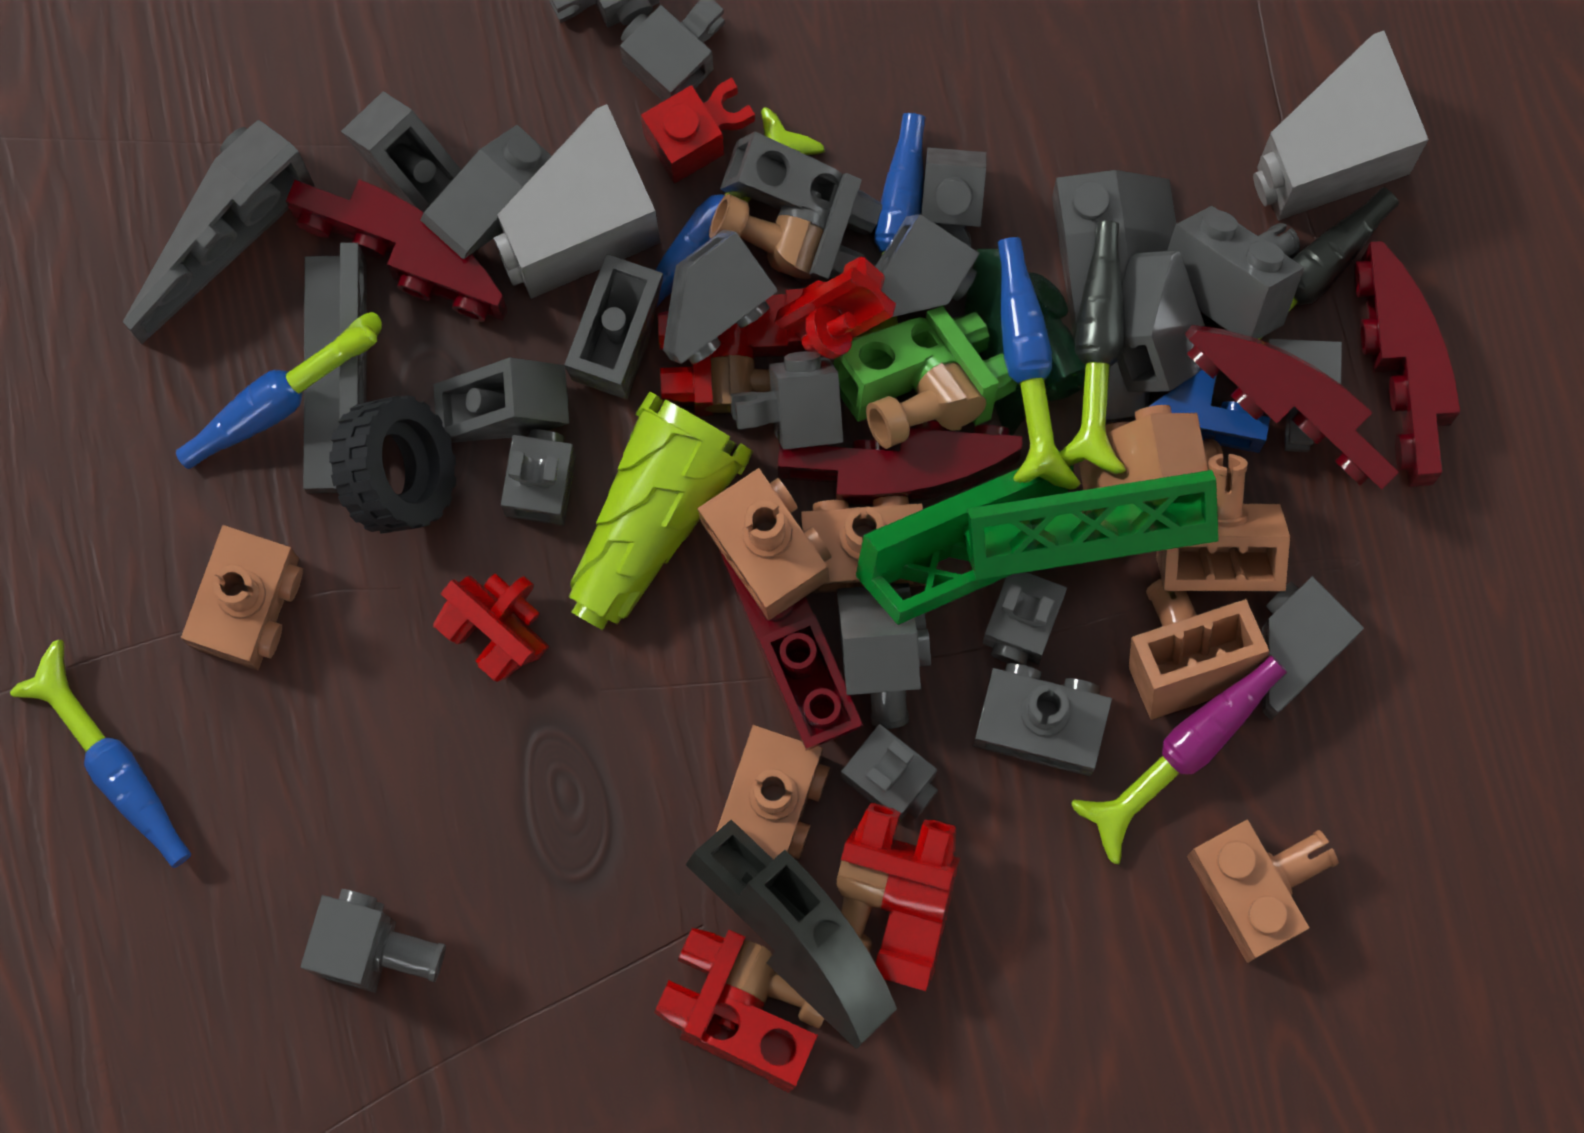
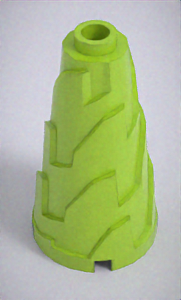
(651, 506)

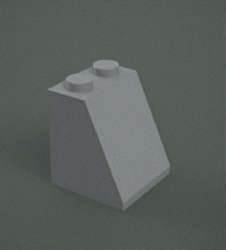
(1343, 136)
(577, 211)

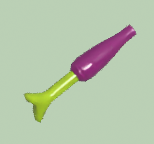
(1184, 751)

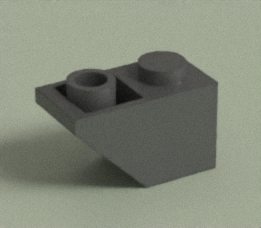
(711, 293)
(1156, 315)

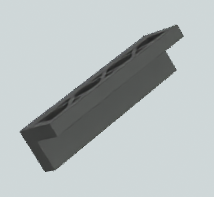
(332, 301)

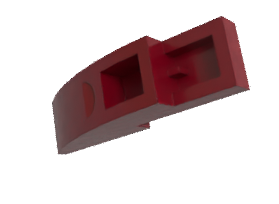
(417, 257)
(1407, 340)
(1276, 381)
(926, 466)
(801, 668)

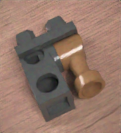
(813, 206)

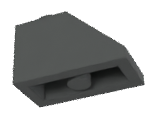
(401, 151)
(469, 205)
(925, 266)
(615, 327)
(503, 400)
(1305, 637)

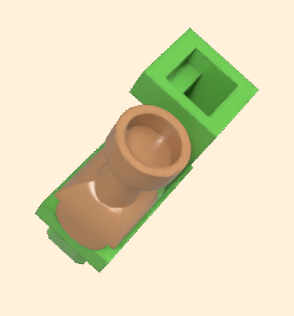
(933, 358)

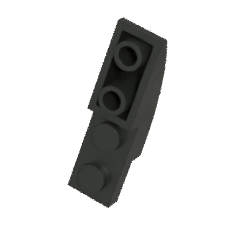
(810, 935)

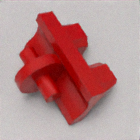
(838, 310)
(474, 606)

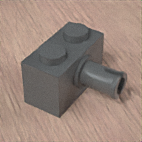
(1236, 275)
(881, 654)
(1043, 719)
(357, 939)

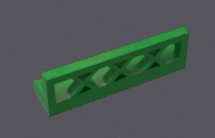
(1092, 525)
(929, 536)

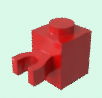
(689, 132)

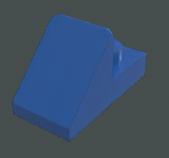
(1227, 425)

